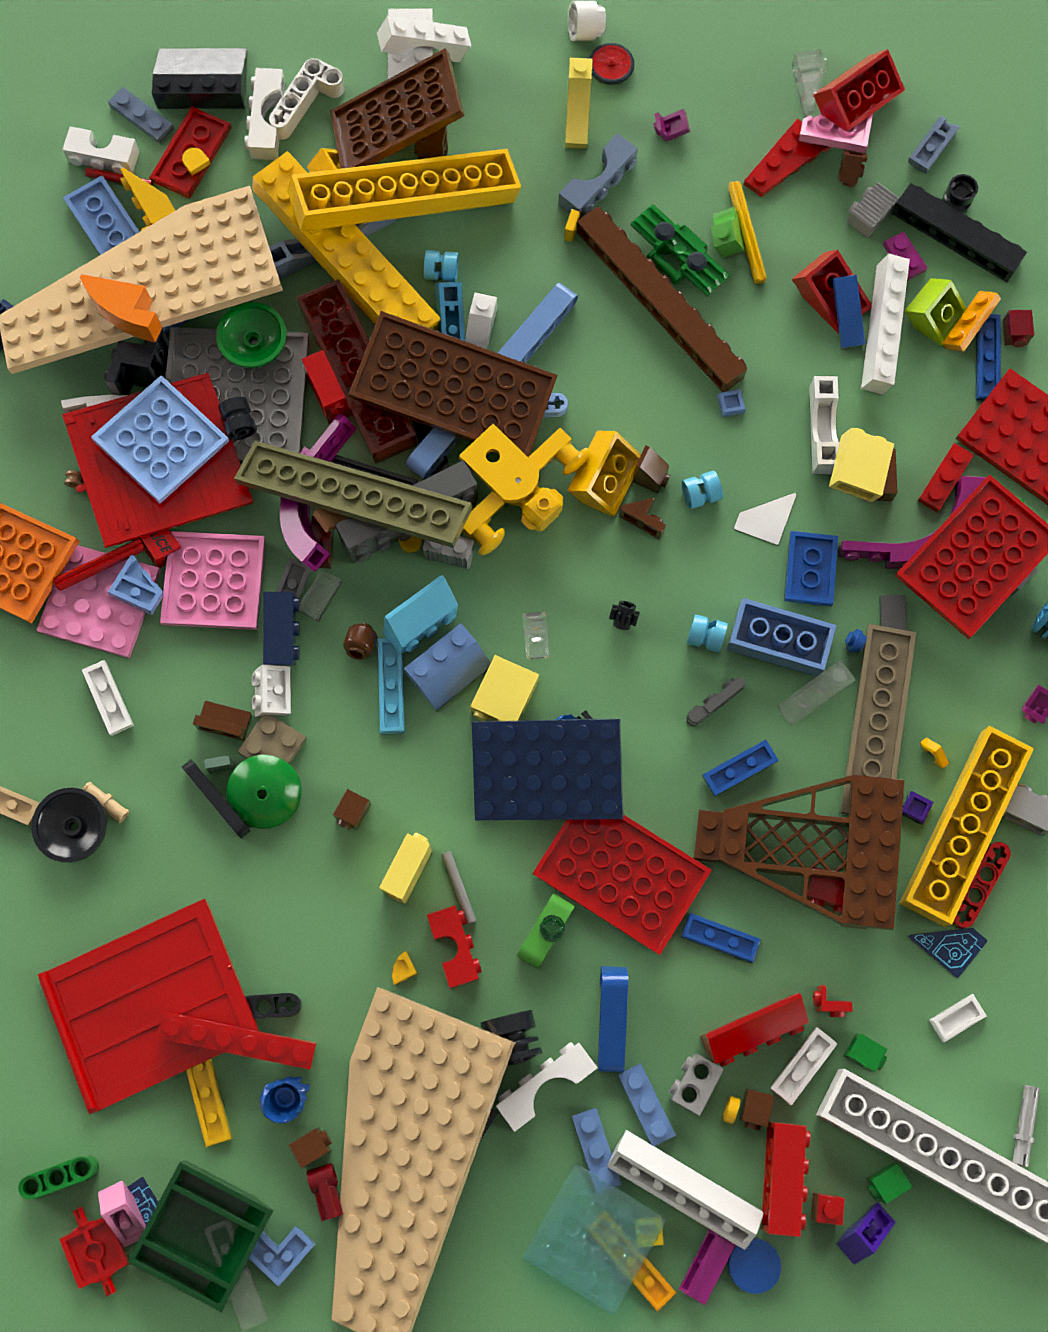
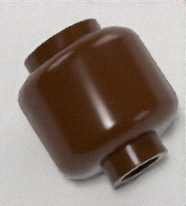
(360, 641)

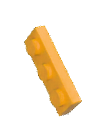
(971, 321)

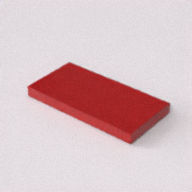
(196, 131)

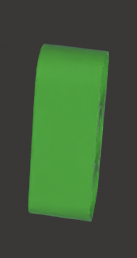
(535, 947)

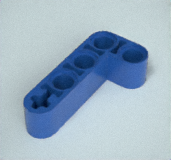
(613, 1019)

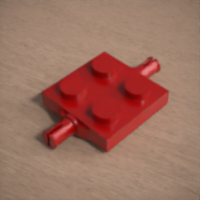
(93, 1252)

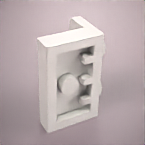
(271, 690)

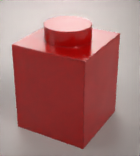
(827, 1208)

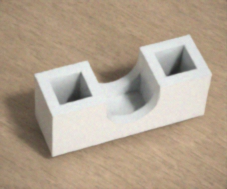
(82, 150)

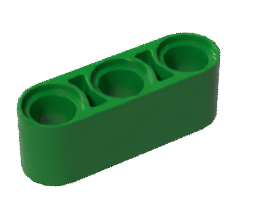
(46, 1180)

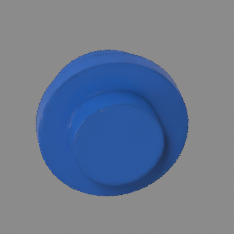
(855, 641)

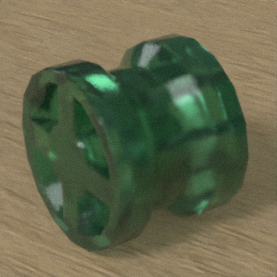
(554, 925)

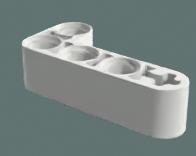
(287, 118)

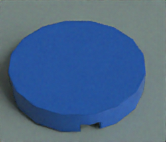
(755, 1267)

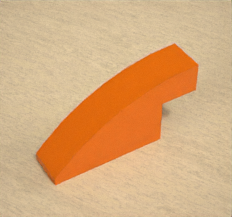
(124, 306)

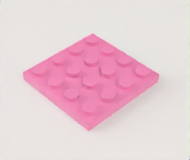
(214, 581)
(88, 613)

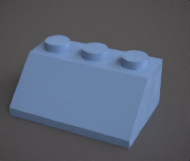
(448, 667)

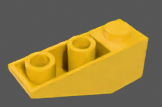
(146, 197)

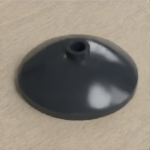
(54, 820)

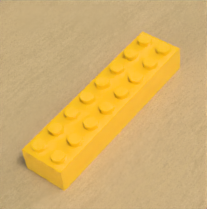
(966, 826)

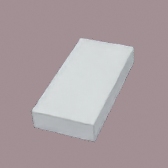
(957, 1018)

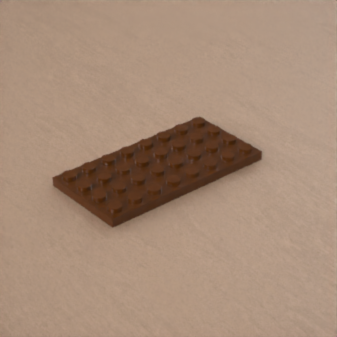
(451, 383)

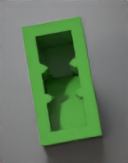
(727, 232)

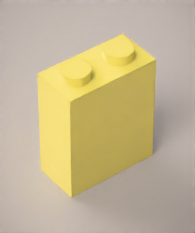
(861, 464)
(504, 691)
(406, 867)

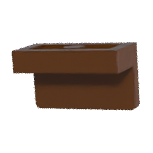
(223, 720)

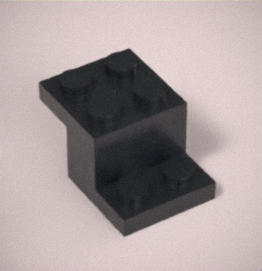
(136, 364)

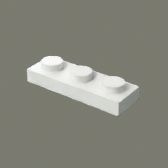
(107, 698)
(803, 1066)

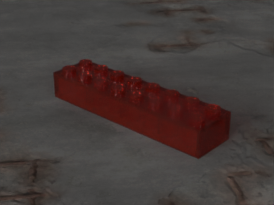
(344, 344)

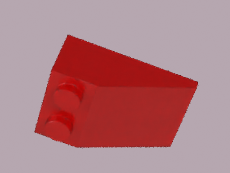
(817, 285)

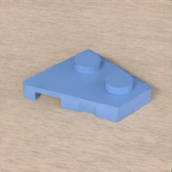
(136, 587)

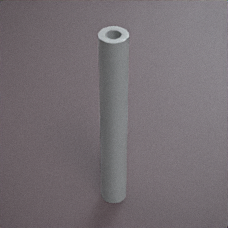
(459, 887)

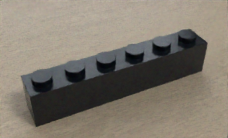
(959, 232)

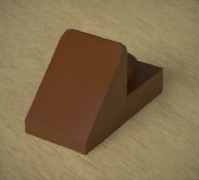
(637, 515)

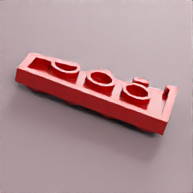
(782, 160)

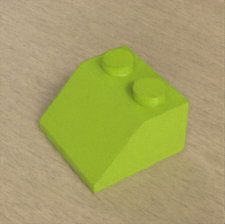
(936, 309)

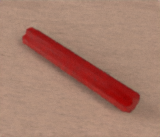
(98, 564)

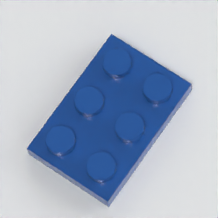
(811, 568)

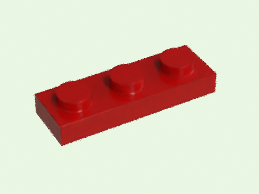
(945, 477)

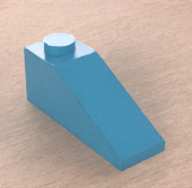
(450, 308)

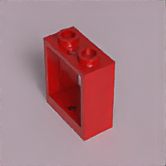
(325, 386)

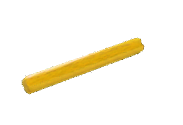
(747, 233)

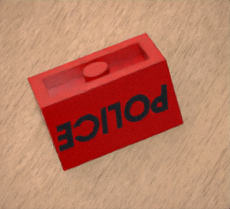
(159, 546)

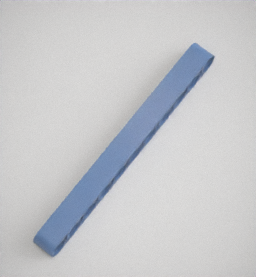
(519, 347)

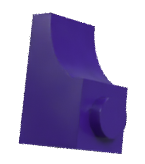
(866, 1234)

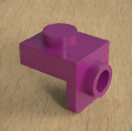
(672, 125)
(1036, 705)

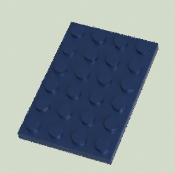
(547, 769)

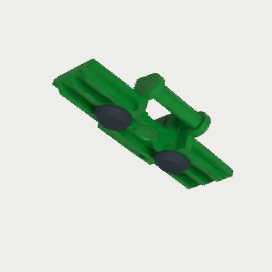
(685, 245)

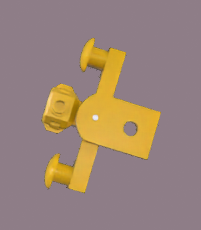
(515, 482)

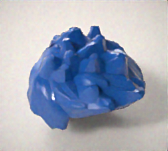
(283, 1099)

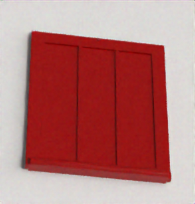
(115, 997)

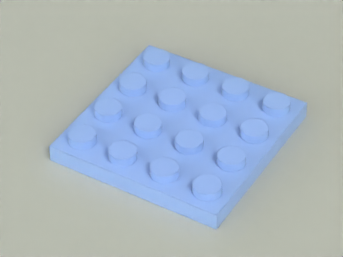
(160, 439)

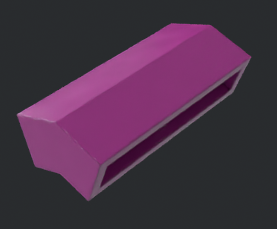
(707, 1266)

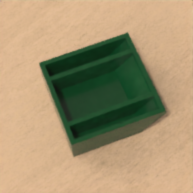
(175, 1238)

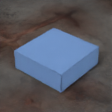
(731, 403)

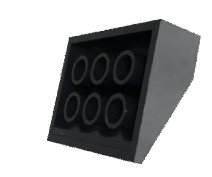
(200, 78)

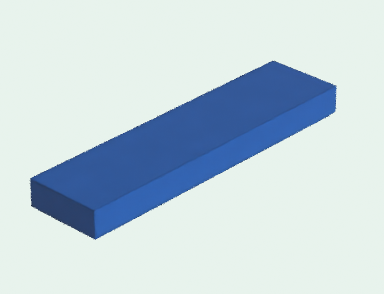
(988, 356)

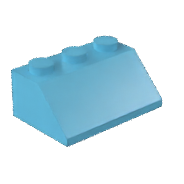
(420, 616)

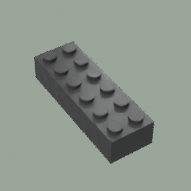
(364, 538)

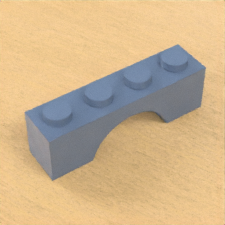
(581, 195)

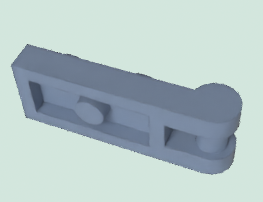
(933, 144)

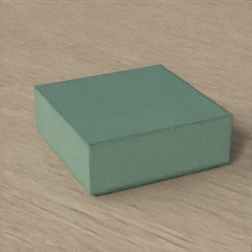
(218, 764)

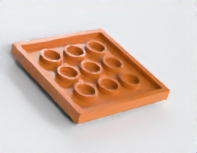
(29, 561)

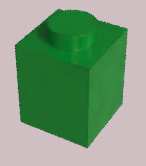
(866, 1053)
(888, 1183)

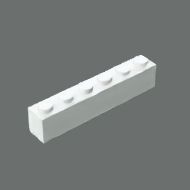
(885, 324)
(685, 1190)

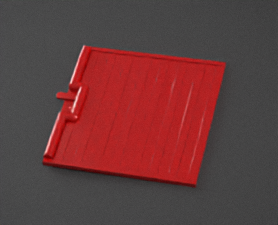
(122, 505)

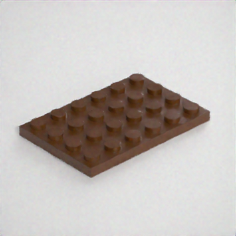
(397, 112)

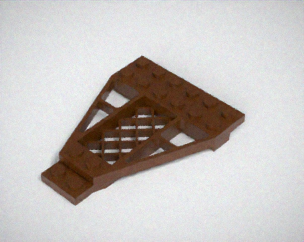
(871, 847)

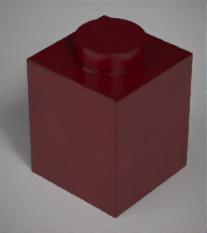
(1018, 327)

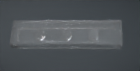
(245, 1295)

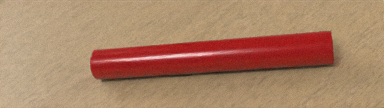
(109, 176)

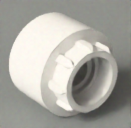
(586, 20)

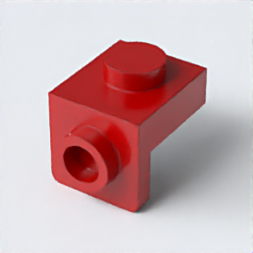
(836, 1008)

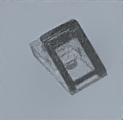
(536, 635)

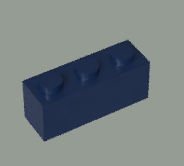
(280, 628)

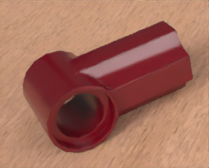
(324, 1185)

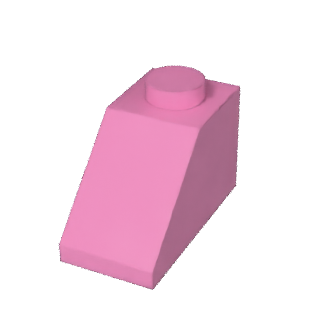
(121, 1213)

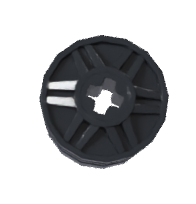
(514, 1029)

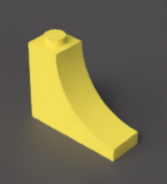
(578, 103)

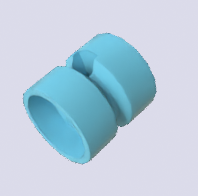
(449, 266)
(710, 488)
(707, 633)

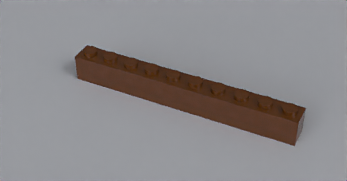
(661, 299)

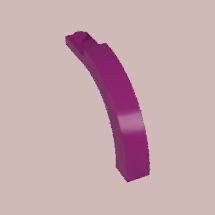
(296, 515)
(899, 553)

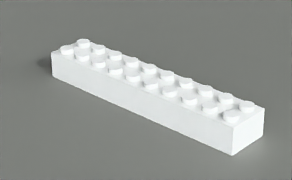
(938, 1152)

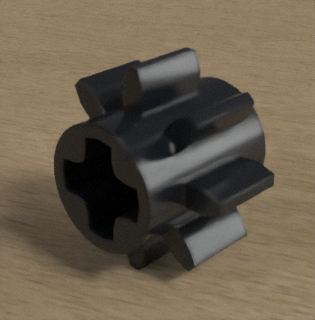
(624, 615)

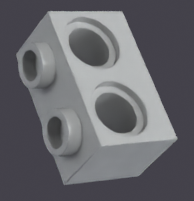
(702, 1088)

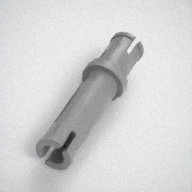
(1026, 1123)

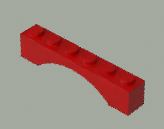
(236, 1040)

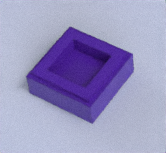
(916, 807)

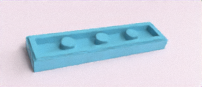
(390, 689)

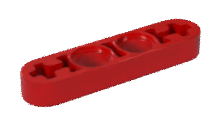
(982, 886)

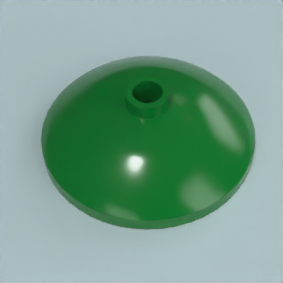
(249, 323)
(274, 777)

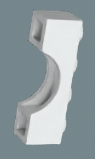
(402, 34)
(267, 90)
(823, 408)
(572, 1065)

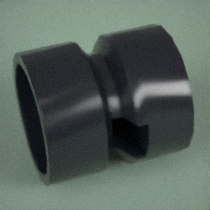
(961, 192)
(237, 418)

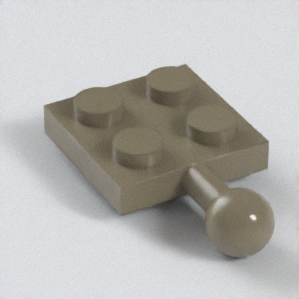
(272, 738)

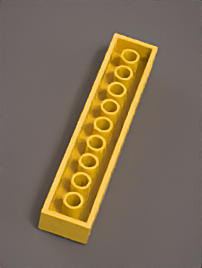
(403, 189)
(345, 253)

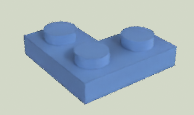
(281, 1260)

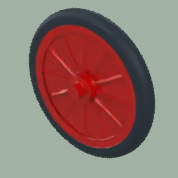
(612, 63)

